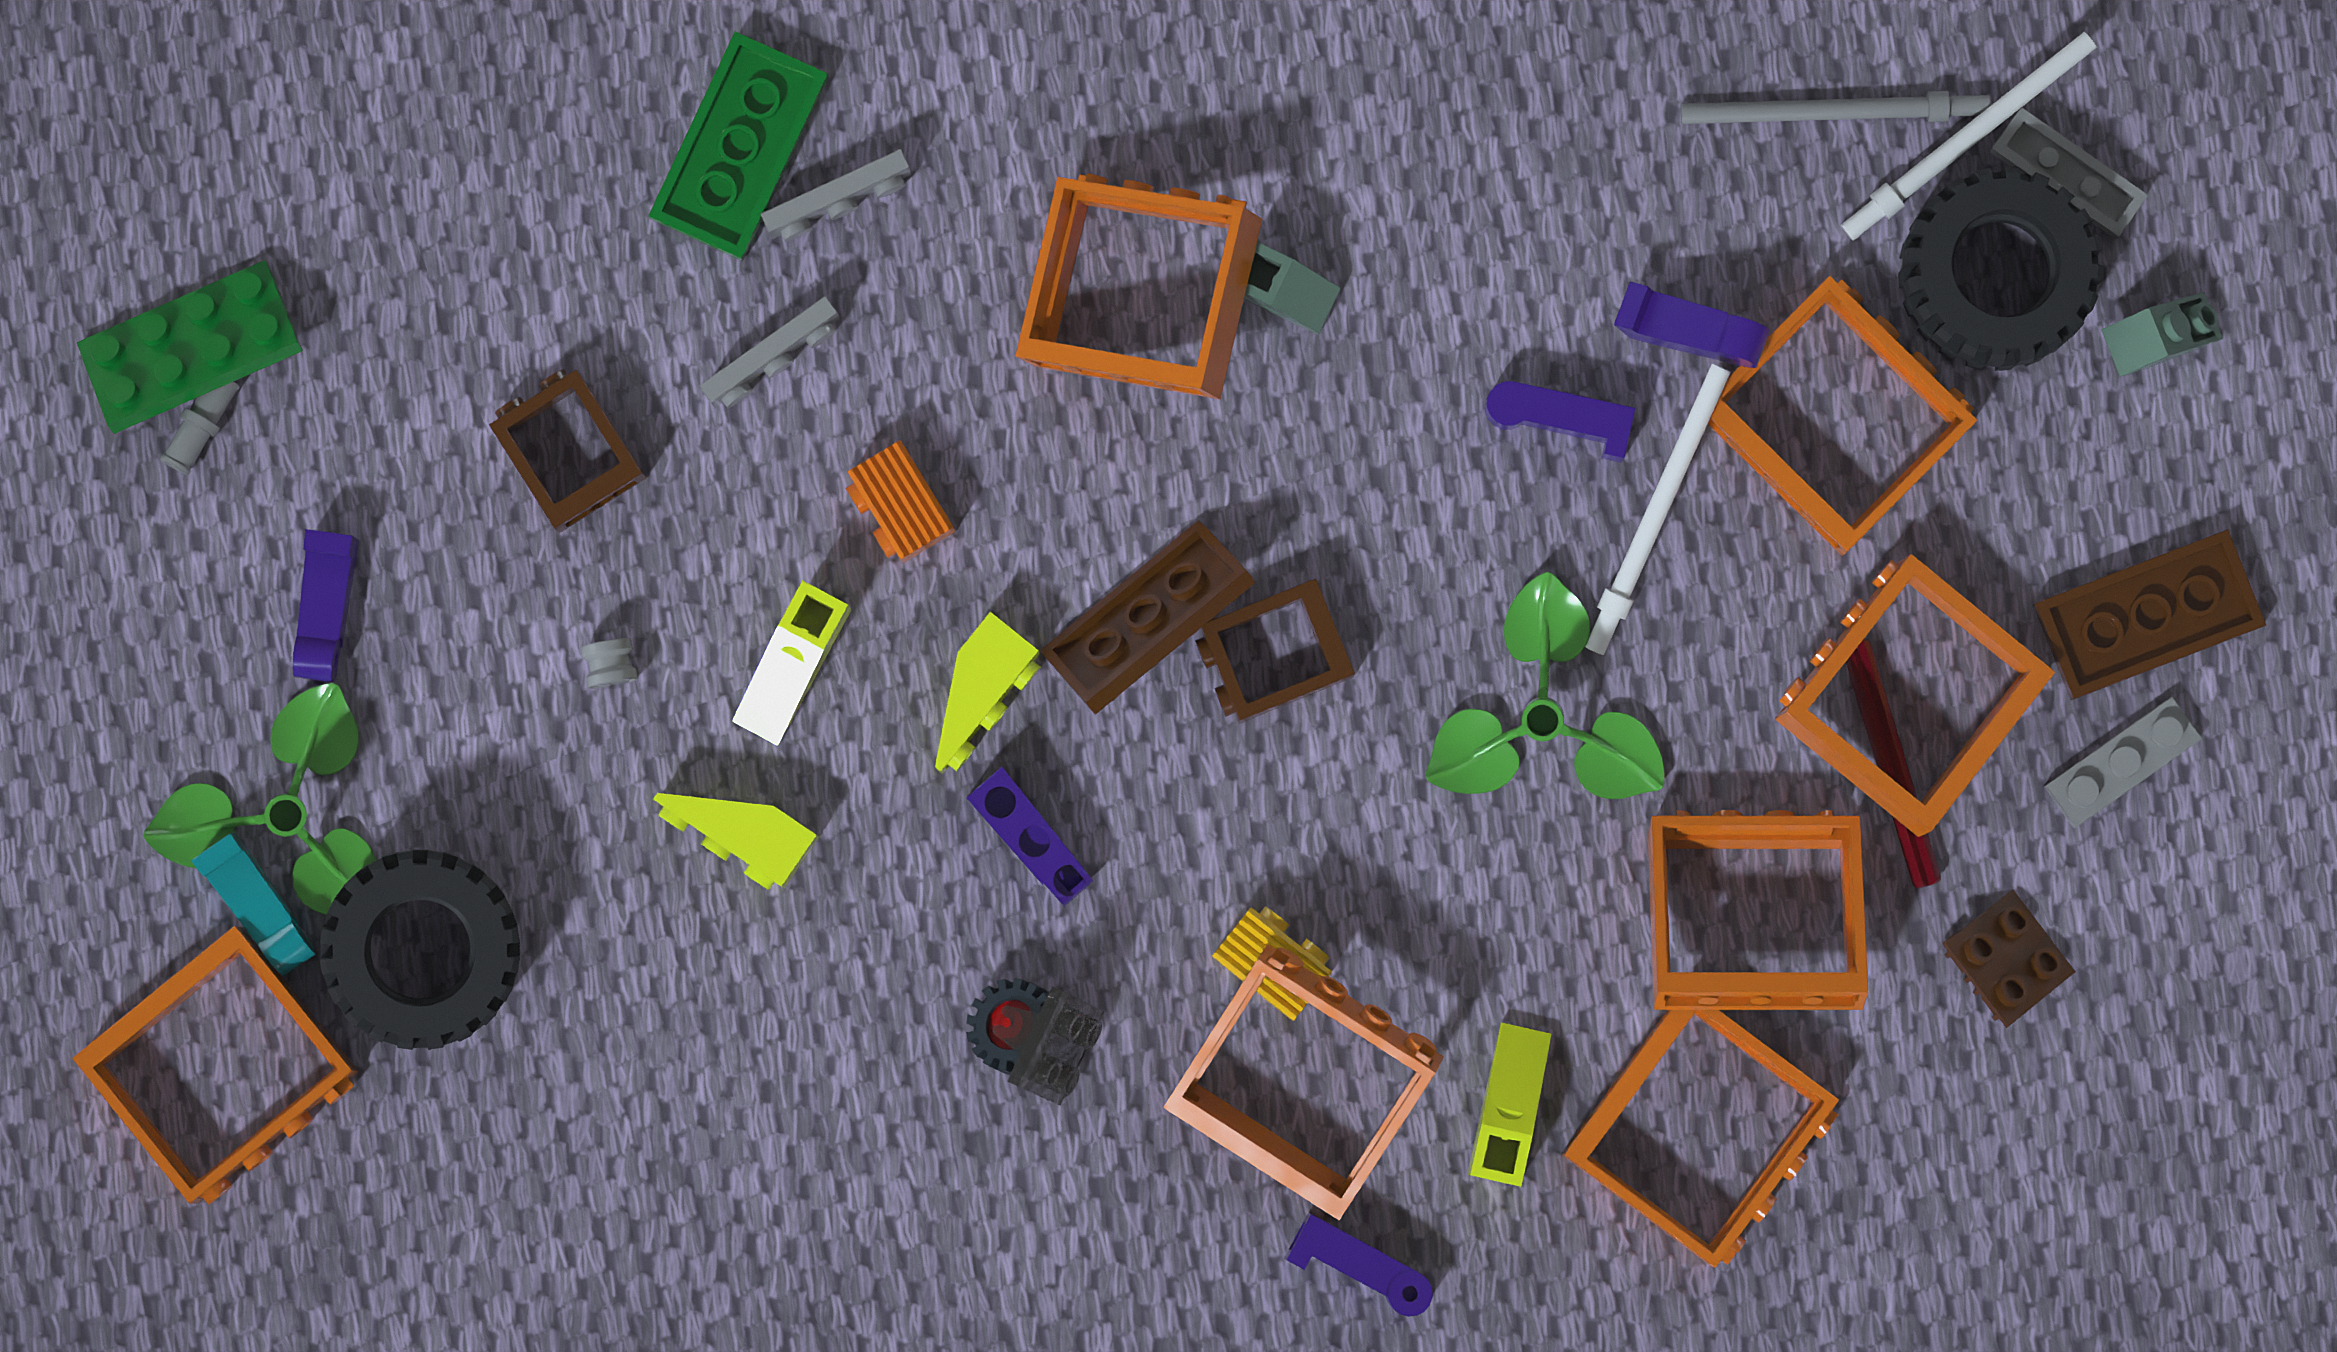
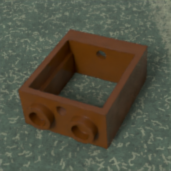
(595, 493)
(1325, 633)

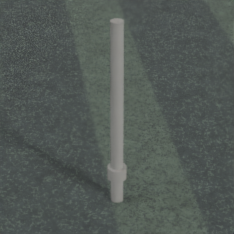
(1935, 106)

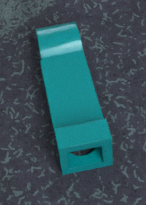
(255, 902)

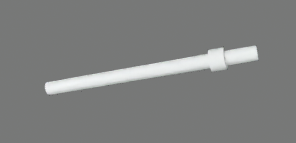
(1889, 199)
(1616, 601)

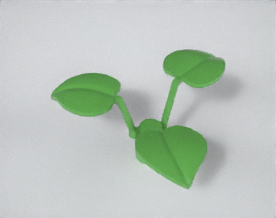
(311, 731)
(1474, 752)

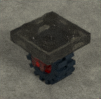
(1034, 1036)

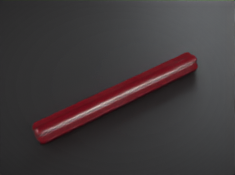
(1890, 757)

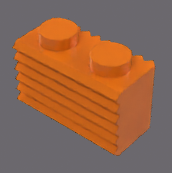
(900, 503)

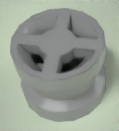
(609, 663)

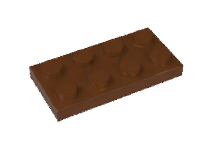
(2149, 614)
(1147, 616)

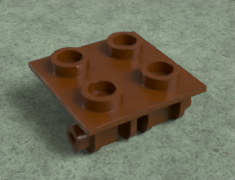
(2008, 958)

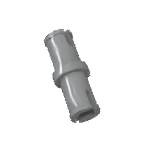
(197, 427)

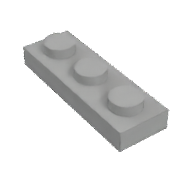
(2097, 188)
(837, 196)
(771, 354)
(2122, 762)

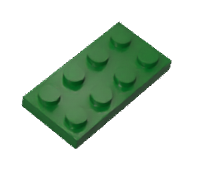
(738, 146)
(189, 346)

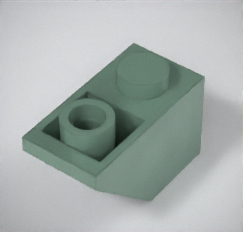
(1290, 289)
(2162, 333)

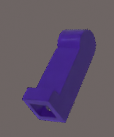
(1690, 327)
(1560, 412)
(323, 604)
(1029, 836)
(1404, 1287)

